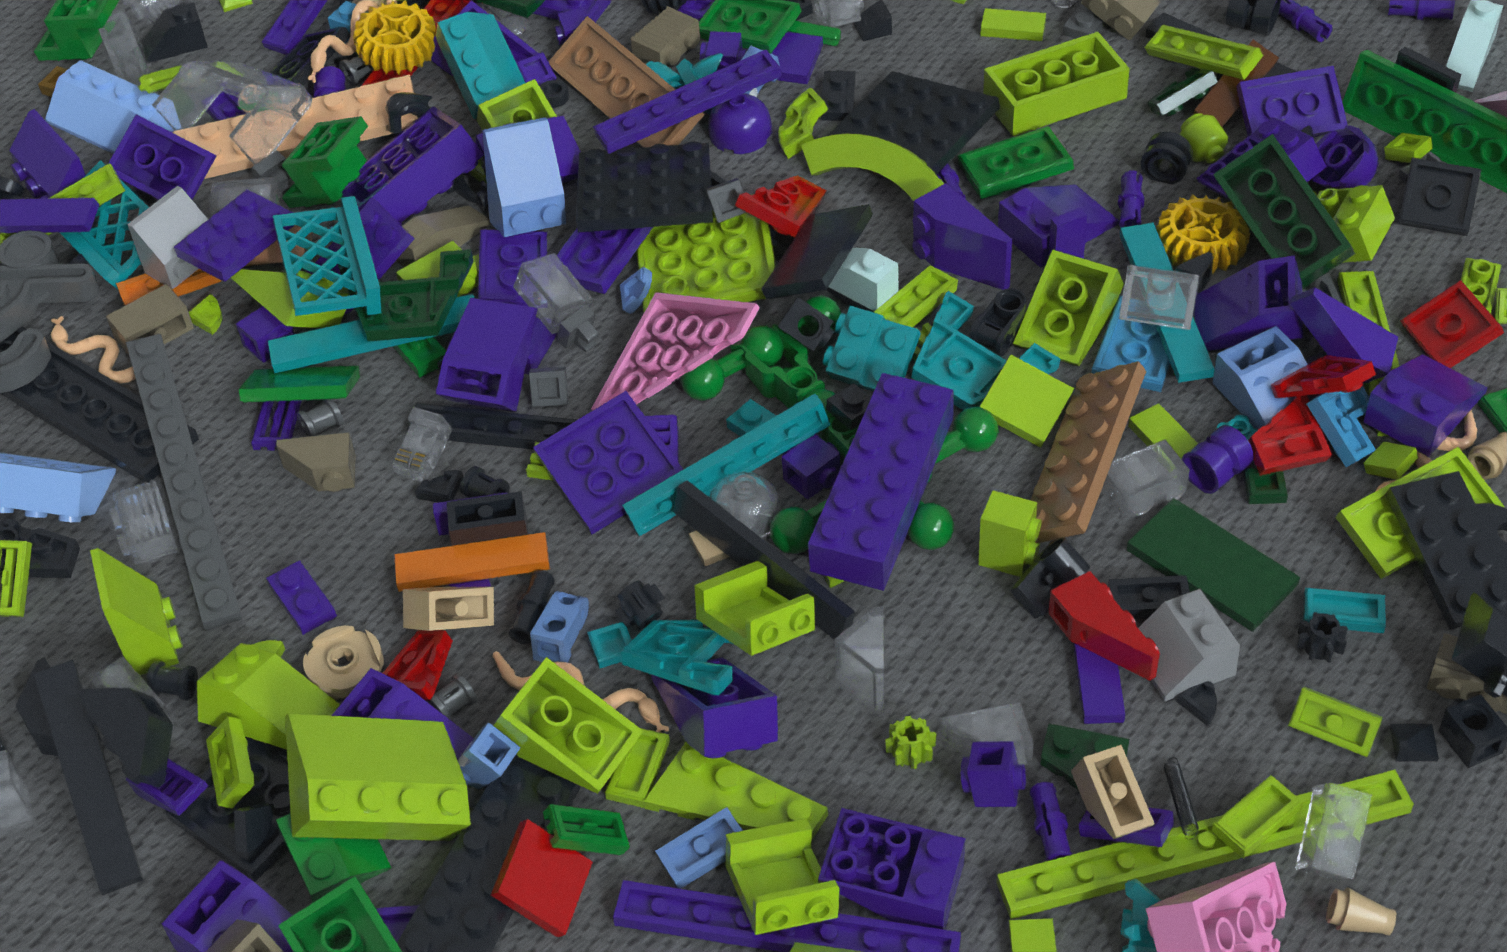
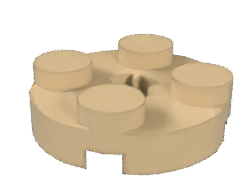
(337, 643)

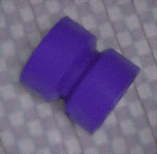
(1218, 459)

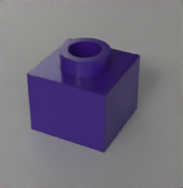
(568, 24)

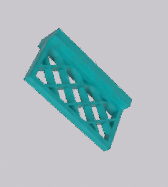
(354, 247)
(93, 248)

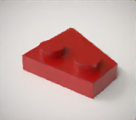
(1325, 376)
(1289, 440)
(421, 662)

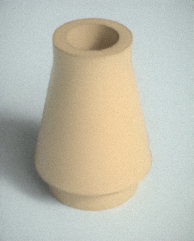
(1490, 456)
(1358, 913)

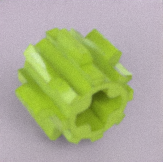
(910, 742)

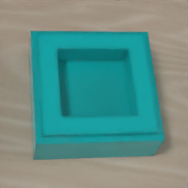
(608, 643)

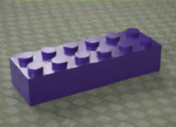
(881, 481)

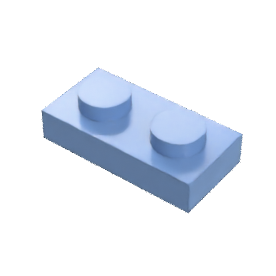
(698, 849)

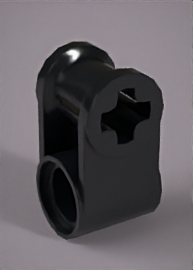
(1000, 320)

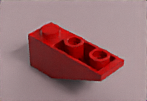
(1097, 623)

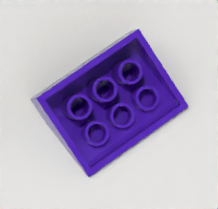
(415, 165)

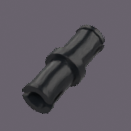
(531, 606)

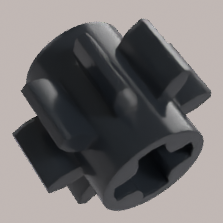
(639, 604)
(1322, 637)

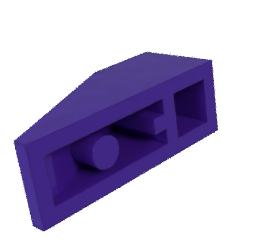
(1345, 331)

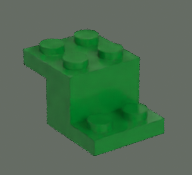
(74, 29)
(325, 162)

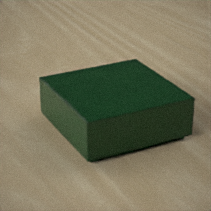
(1265, 488)

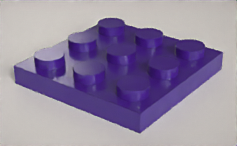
(607, 460)

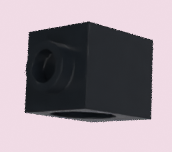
(790, 321)
(1470, 744)

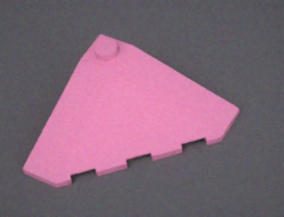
(673, 339)
(1222, 915)

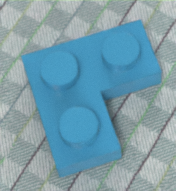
(1338, 419)

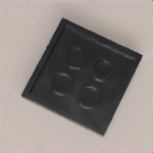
(215, 824)

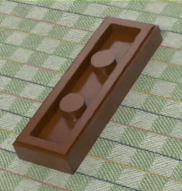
(1223, 98)

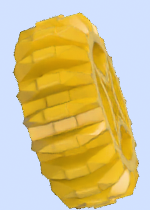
(395, 37)
(1198, 228)

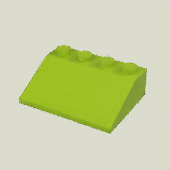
(374, 779)

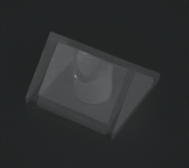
(1159, 297)
(861, 661)

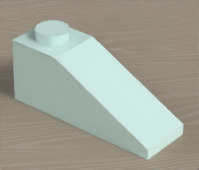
(1474, 41)
(867, 278)

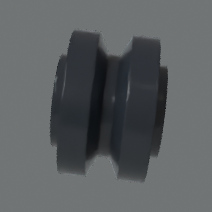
(1166, 157)

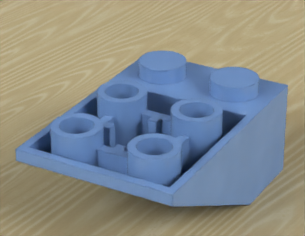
(1250, 368)

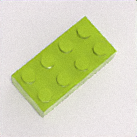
(1057, 83)

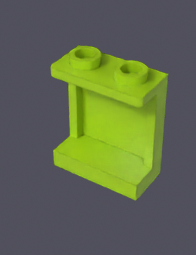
(751, 613)
(779, 877)

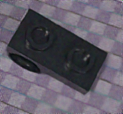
(1052, 568)

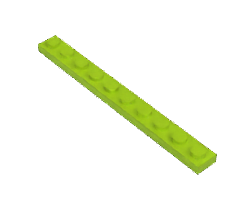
(1111, 866)

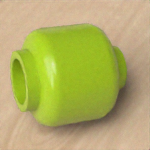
(1205, 137)

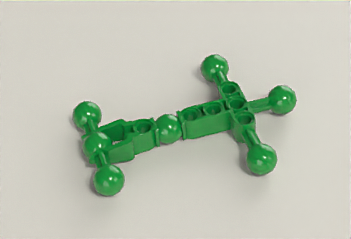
(758, 352)

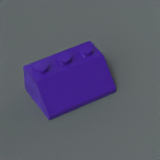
(43, 158)

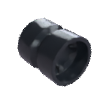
(1258, 14)

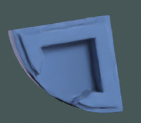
(632, 289)

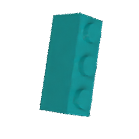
(478, 57)

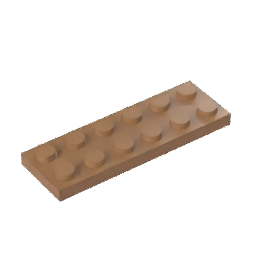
(614, 78)
(1085, 450)

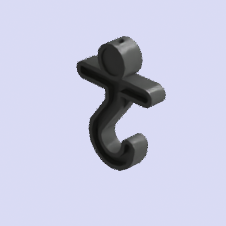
(30, 277)

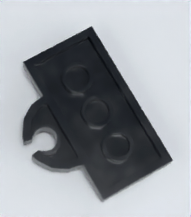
(1453, 542)

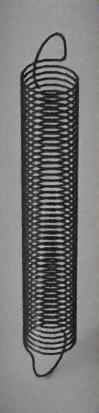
(1188, 802)

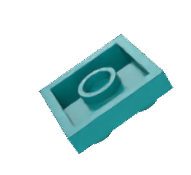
(869, 348)

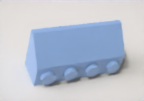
(99, 106)
(52, 487)

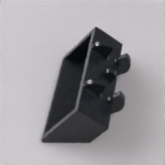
(1483, 644)

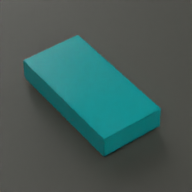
(1352, 609)

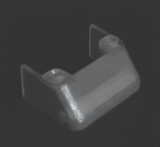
(269, 100)

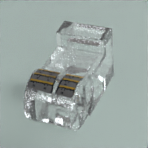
(421, 445)

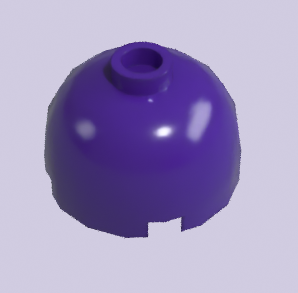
(740, 124)
(1348, 157)

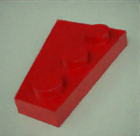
(785, 205)

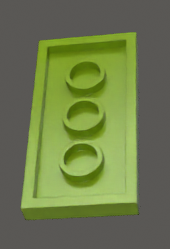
(1376, 528)

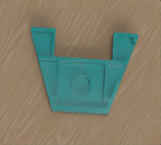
(961, 363)
(680, 654)

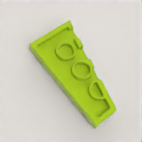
(704, 786)

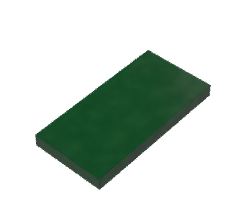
(1224, 567)

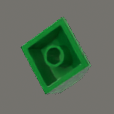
(332, 861)

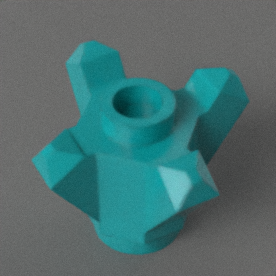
(1135, 920)

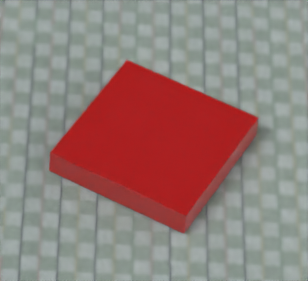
(1452, 325)
(541, 879)

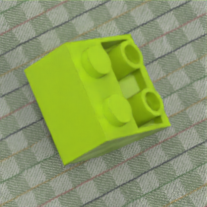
(1361, 215)

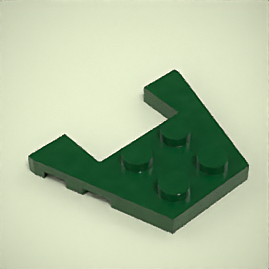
(416, 305)

